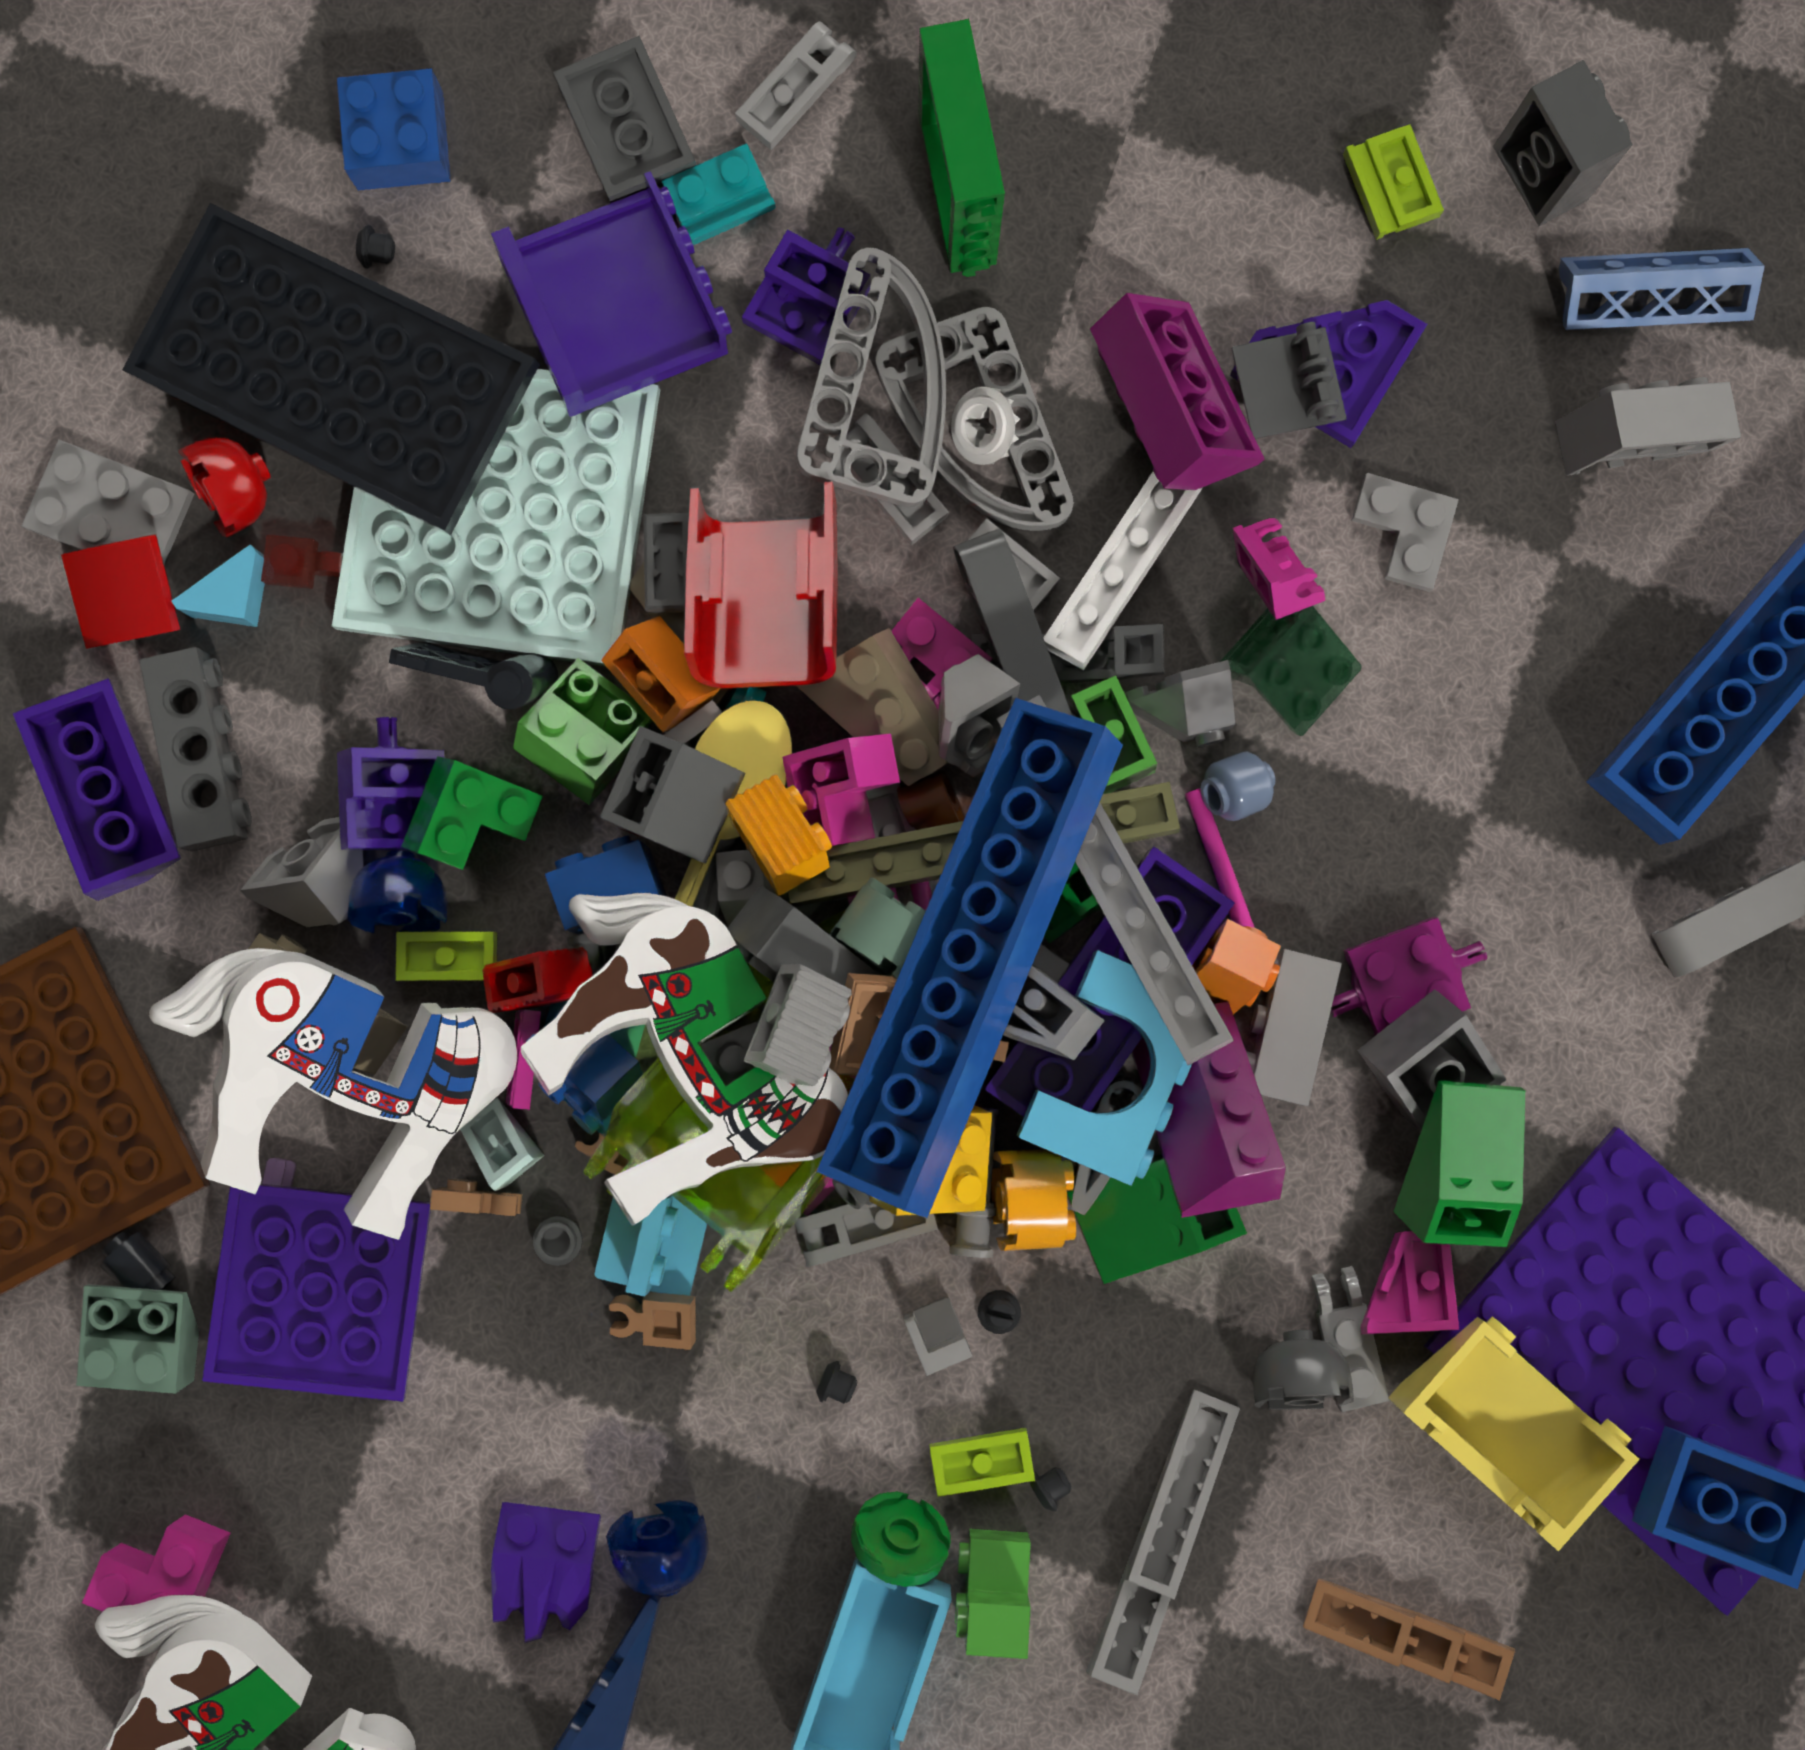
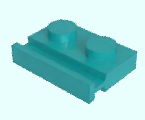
(719, 194)

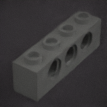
(166, 684)

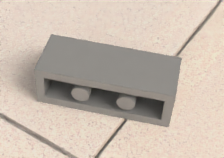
(1293, 1026)

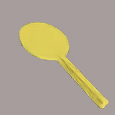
(753, 740)

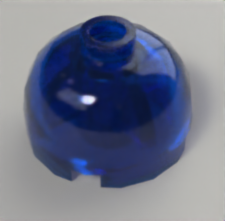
(390, 891)
(660, 1550)

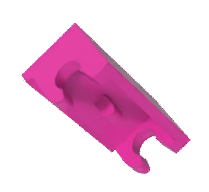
(1275, 569)

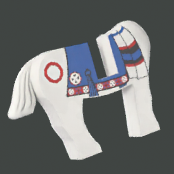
(306, 1025)

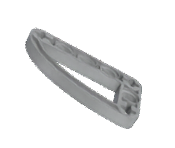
(847, 388)
(1034, 437)

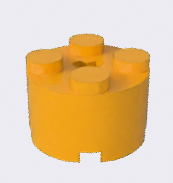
(1032, 1199)

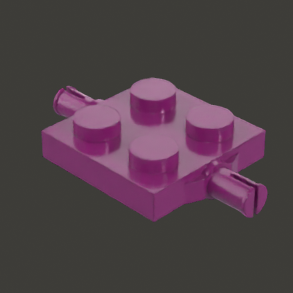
(1404, 968)

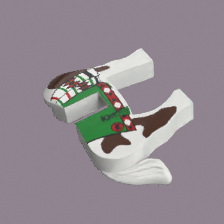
(685, 984)
(220, 1682)

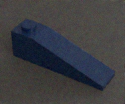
(609, 1705)

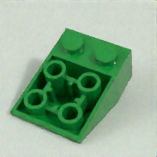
(1467, 1166)
(1143, 1228)

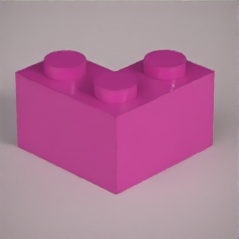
(836, 781)
(180, 1567)

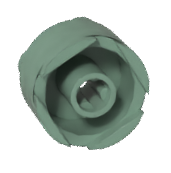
(879, 928)

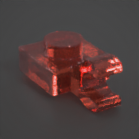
(297, 561)

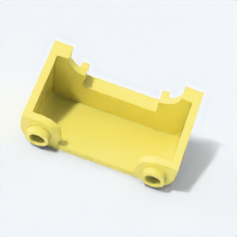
(1516, 1430)

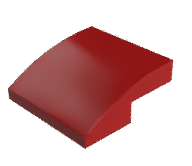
(120, 591)

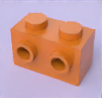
(655, 673)
(1237, 965)

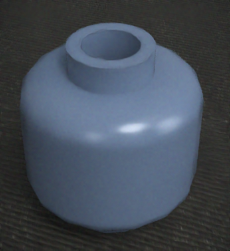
(1238, 786)

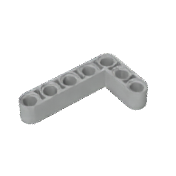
(1734, 920)

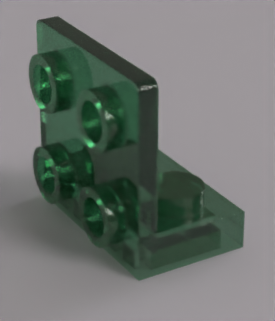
(1294, 665)

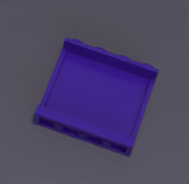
(615, 298)

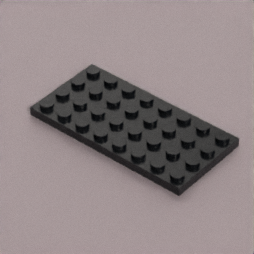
(331, 368)

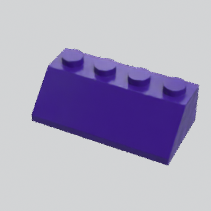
(97, 789)

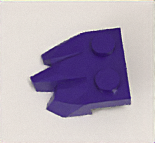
(542, 1565)

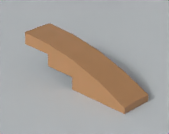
(1409, 1638)

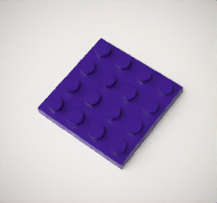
(313, 1297)

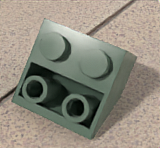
(137, 1339)

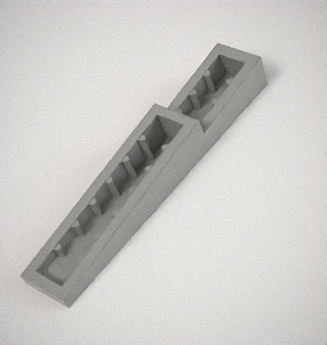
(1163, 1544)

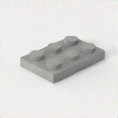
(99, 502)

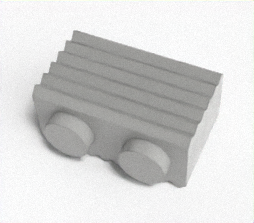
(799, 1025)

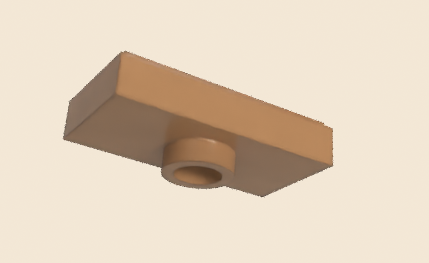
(866, 1005)

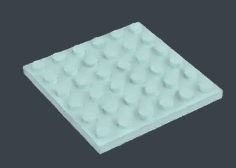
(537, 551)

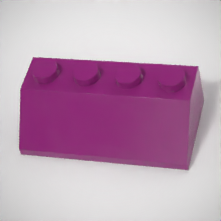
(1175, 392)
(1219, 1131)

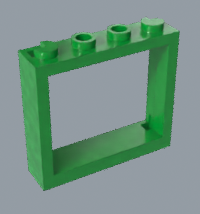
(960, 146)

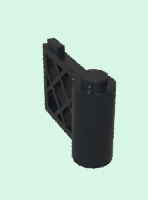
(506, 682)

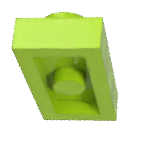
(444, 955)
(982, 1462)

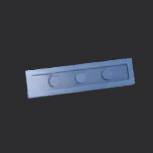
(1660, 271)

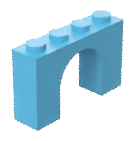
(1119, 1139)

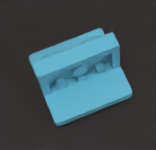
(655, 1253)

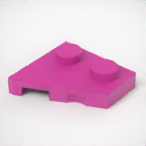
(1413, 1289)

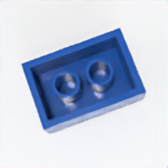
(1725, 1507)

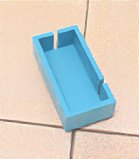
(872, 1664)

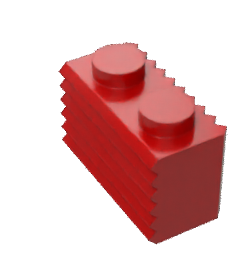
(535, 979)

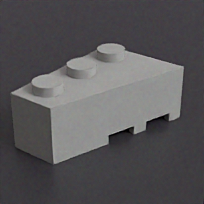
(1648, 423)
(1051, 1017)

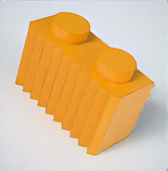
(778, 833)

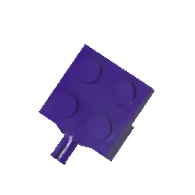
(802, 293)
(380, 790)

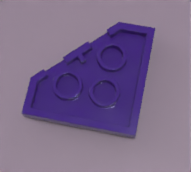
(1367, 355)

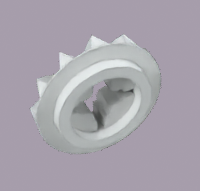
(971, 437)

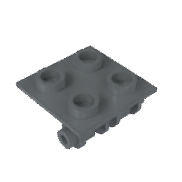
(1289, 382)

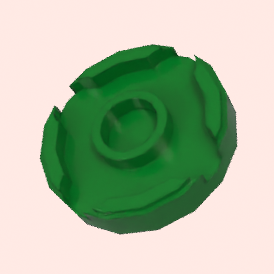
(900, 1539)

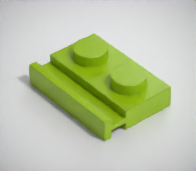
(1393, 181)

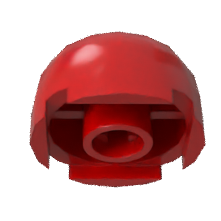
(227, 481)

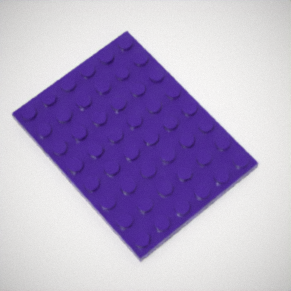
(1655, 1322)

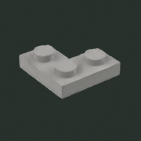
(1419, 520)

